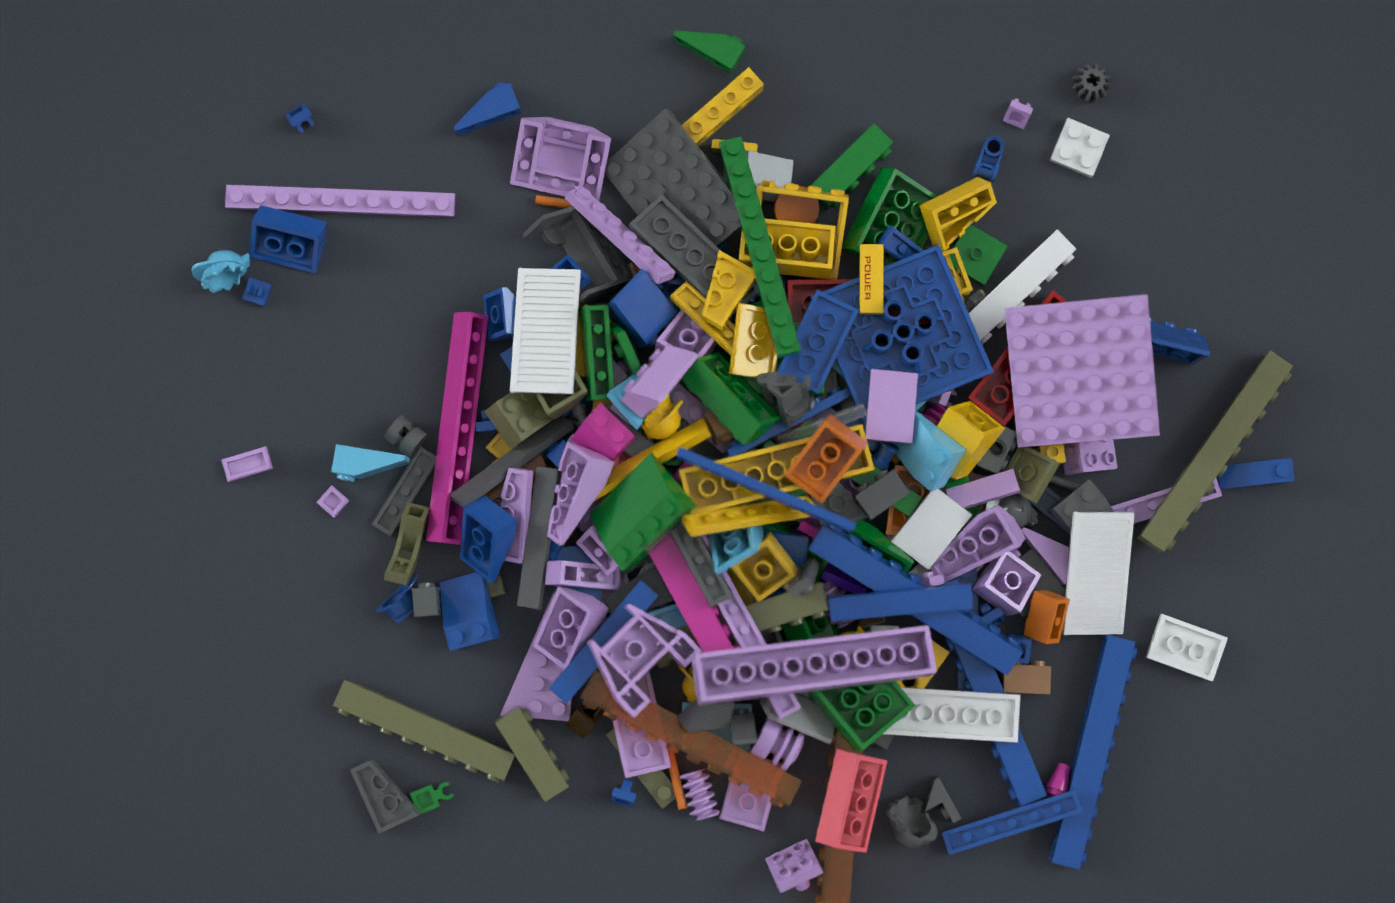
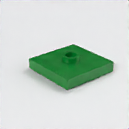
(978, 253)
(624, 348)

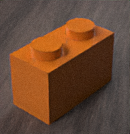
(1046, 616)

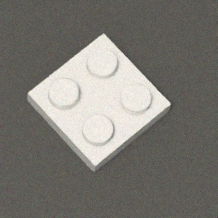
(1079, 147)

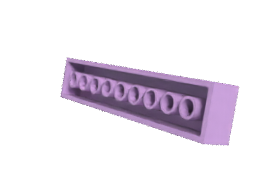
(813, 665)

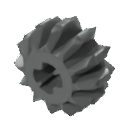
(1088, 89)

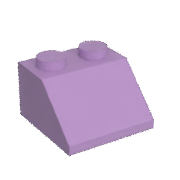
(1007, 583)

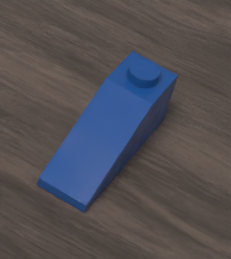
(491, 108)
(1257, 474)

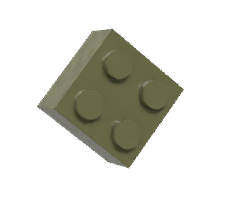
(517, 416)

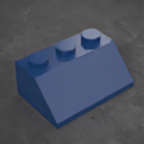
(287, 239)

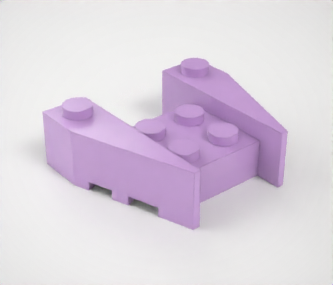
(634, 652)

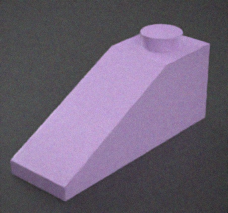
(1051, 552)
(580, 575)

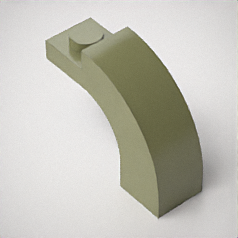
(408, 544)

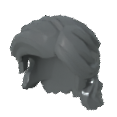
(908, 822)

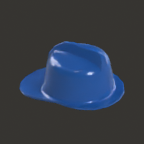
(400, 603)

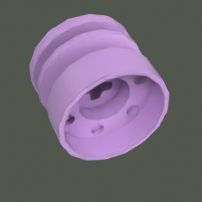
(778, 741)

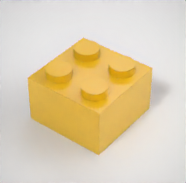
(766, 568)

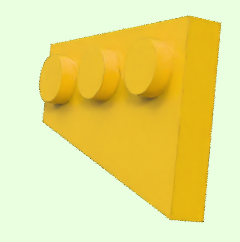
(728, 287)

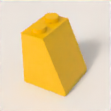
(973, 431)

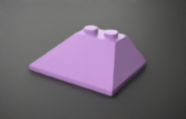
(559, 156)

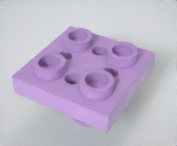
(794, 866)

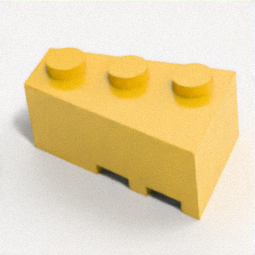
(956, 210)

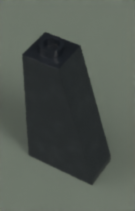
(653, 580)

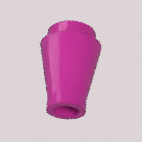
(1058, 781)

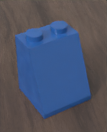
(641, 310)

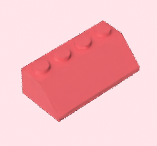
(851, 801)

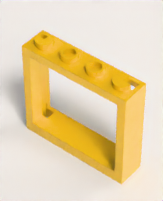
(814, 193)

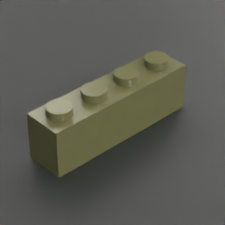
(532, 753)

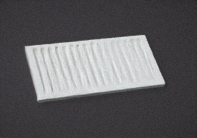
(545, 331)
(1098, 572)

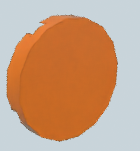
(796, 208)

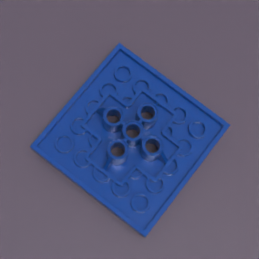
(947, 351)

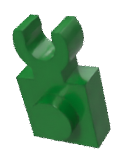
(428, 798)

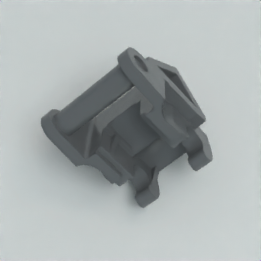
(791, 395)

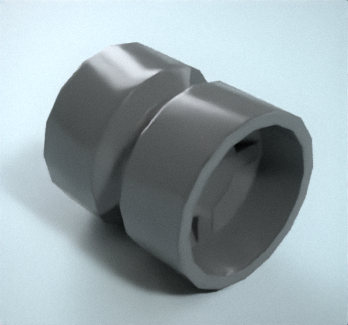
(411, 442)

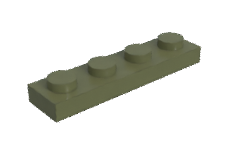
(656, 782)

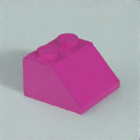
(604, 434)

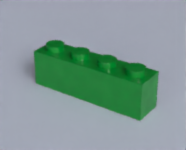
(854, 163)
(596, 351)

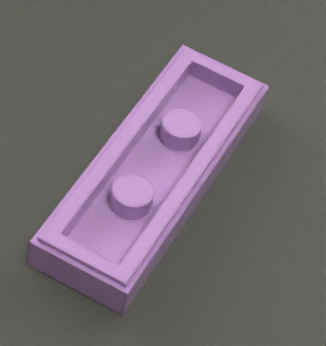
(985, 489)

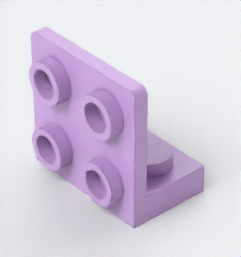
(1089, 456)

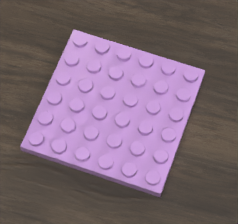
(1082, 371)

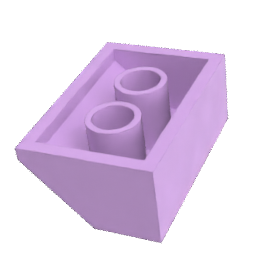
(657, 379)
(569, 625)

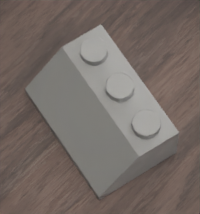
(807, 720)

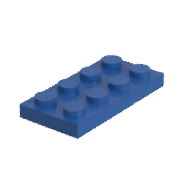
(819, 339)

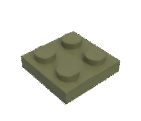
(1032, 472)

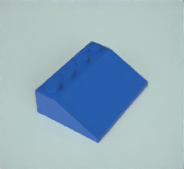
(1178, 344)

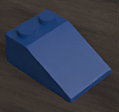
(486, 537)
(467, 611)

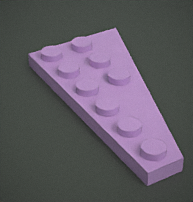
(532, 686)

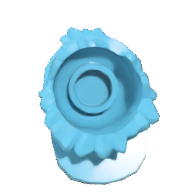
(221, 270)

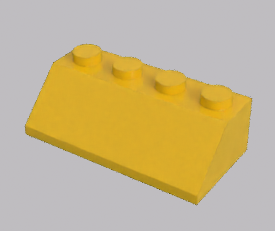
(798, 248)

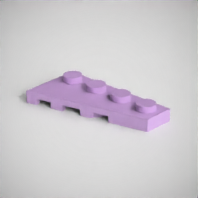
(517, 502)

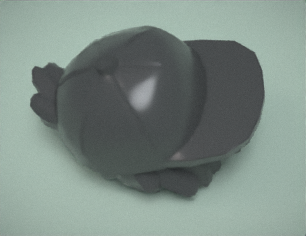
(1017, 507)

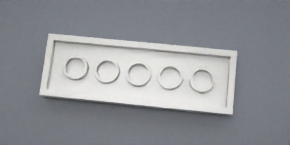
(960, 715)

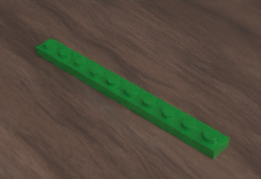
(759, 247)

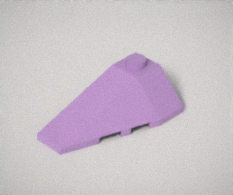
(580, 483)
(981, 541)

